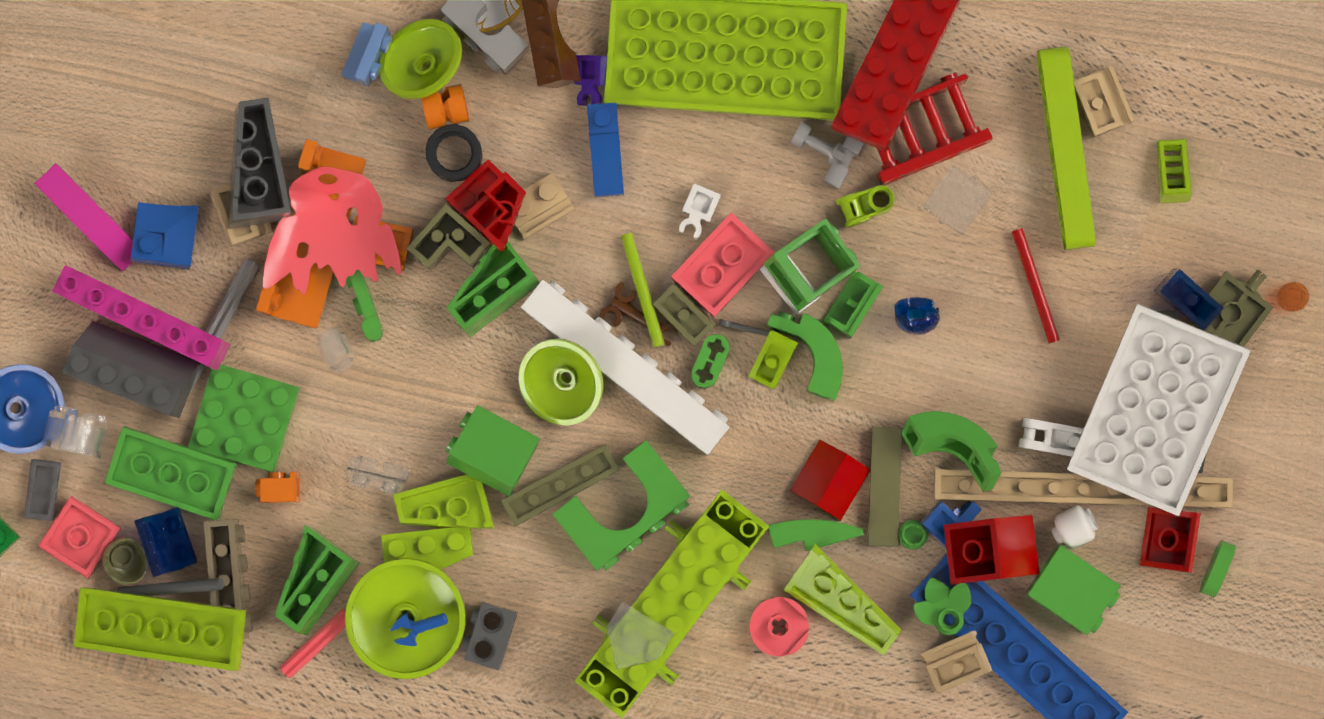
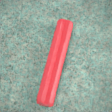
(314, 644)

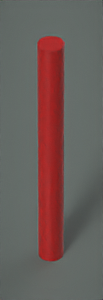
(1035, 285)

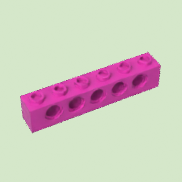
(141, 317)

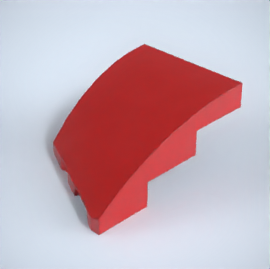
(489, 203)

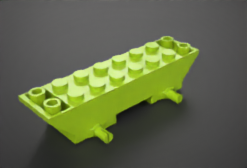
(677, 596)

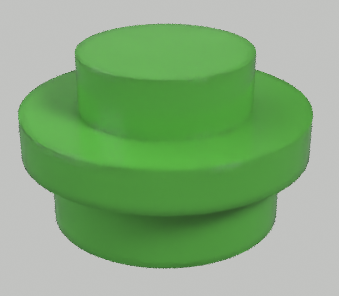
(912, 534)

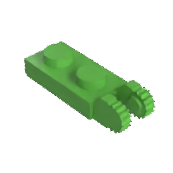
(365, 306)

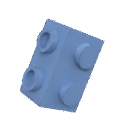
(366, 53)

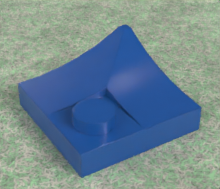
(164, 235)

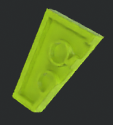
(448, 503)
(436, 546)

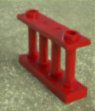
(946, 146)

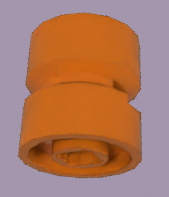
(445, 107)

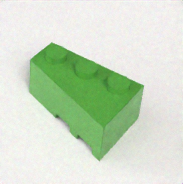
(491, 289)
(314, 581)

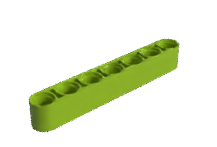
(1066, 148)

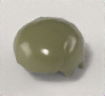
(125, 560)

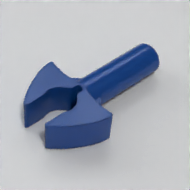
(417, 627)

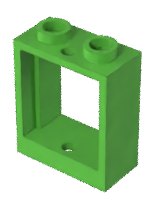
(791, 280)

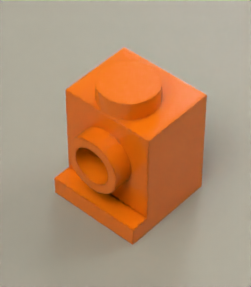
(278, 488)

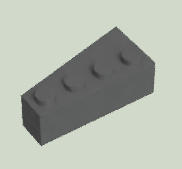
(257, 174)

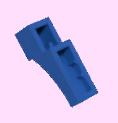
(605, 150)

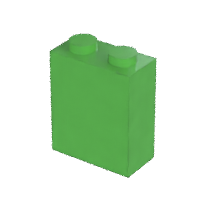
(491, 450)
(1073, 590)

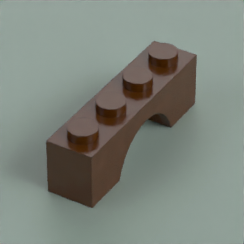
(552, 58)

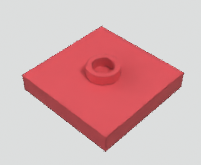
(79, 537)

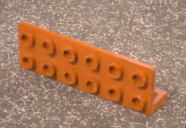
(282, 298)

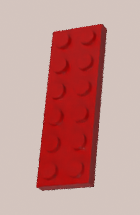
(893, 70)

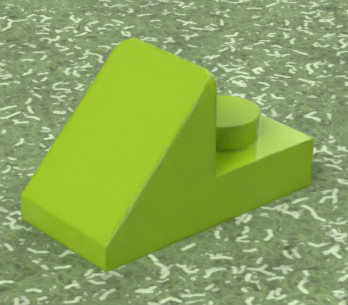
(772, 359)

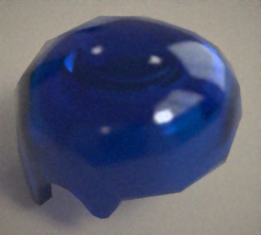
(916, 315)

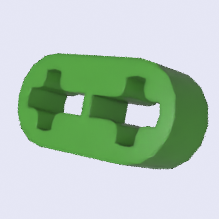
(703, 357)
(1217, 568)

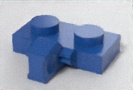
(942, 515)

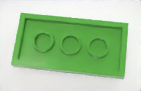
(170, 473)

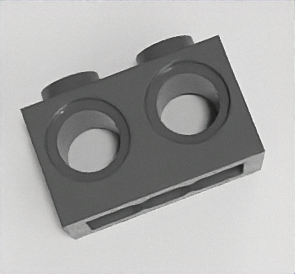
(496, 637)

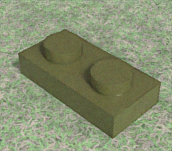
(684, 314)

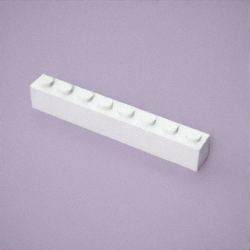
(626, 368)

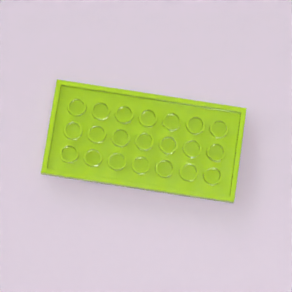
(728, 56)

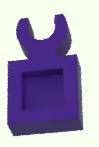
(592, 74)

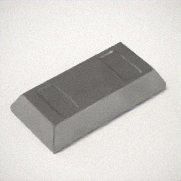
(42, 490)

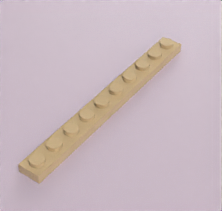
(1066, 489)

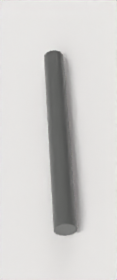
(174, 587)

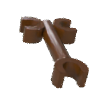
(620, 305)

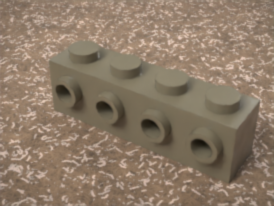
(226, 561)

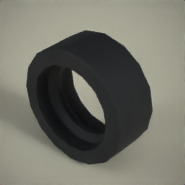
(432, 146)

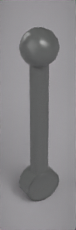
(745, 328)

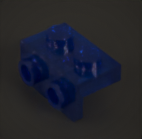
(166, 542)

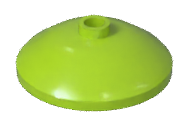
(421, 59)
(551, 392)

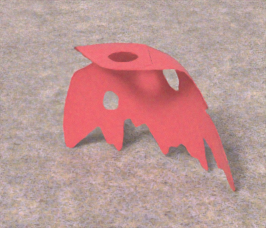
(328, 232)

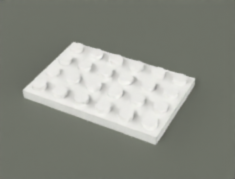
(1158, 409)

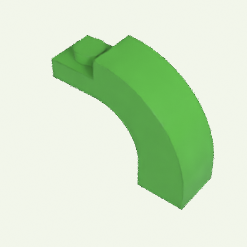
(824, 350)
(958, 436)

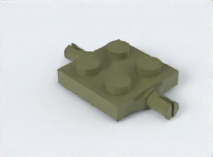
(1242, 306)

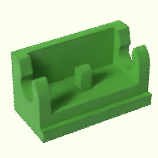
(852, 304)

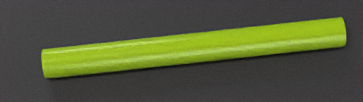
(642, 290)

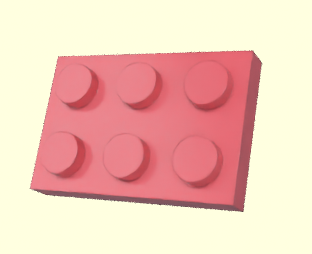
(722, 265)

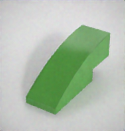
(811, 532)

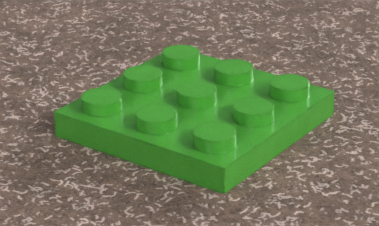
(244, 417)

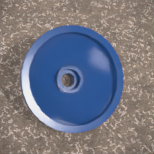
(36, 395)

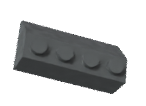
(132, 368)

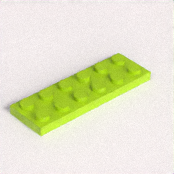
(160, 628)

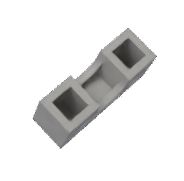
(501, 50)

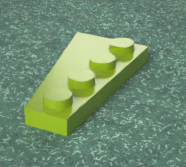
(836, 597)

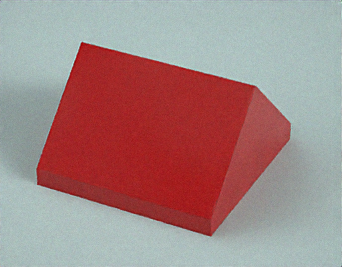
(830, 479)
(1170, 540)

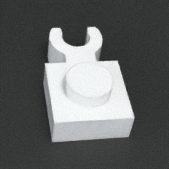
(700, 206)

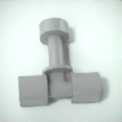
(839, 156)

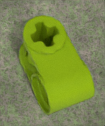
(864, 206)

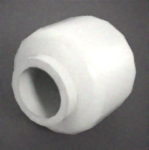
(1074, 527)

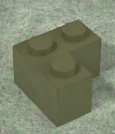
(446, 233)

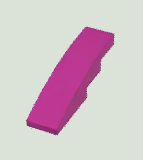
(87, 215)

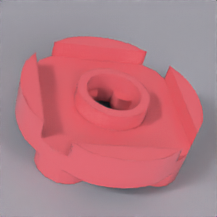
(796, 626)

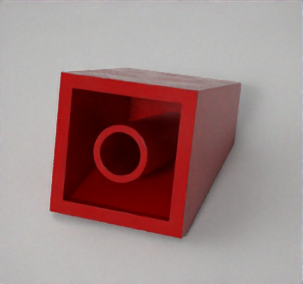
(991, 549)

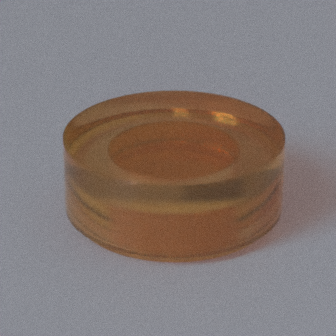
(1293, 297)

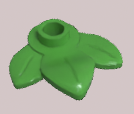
(943, 601)

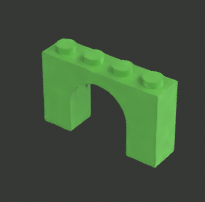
(664, 496)

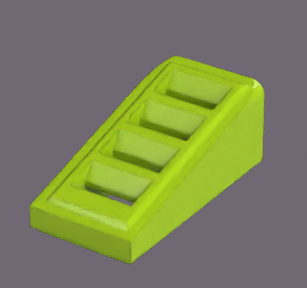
(1178, 194)

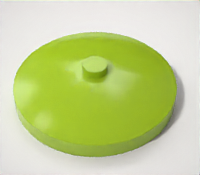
(385, 596)

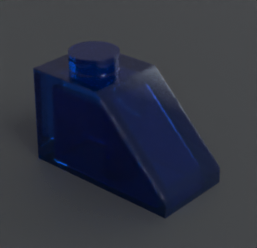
(1188, 298)

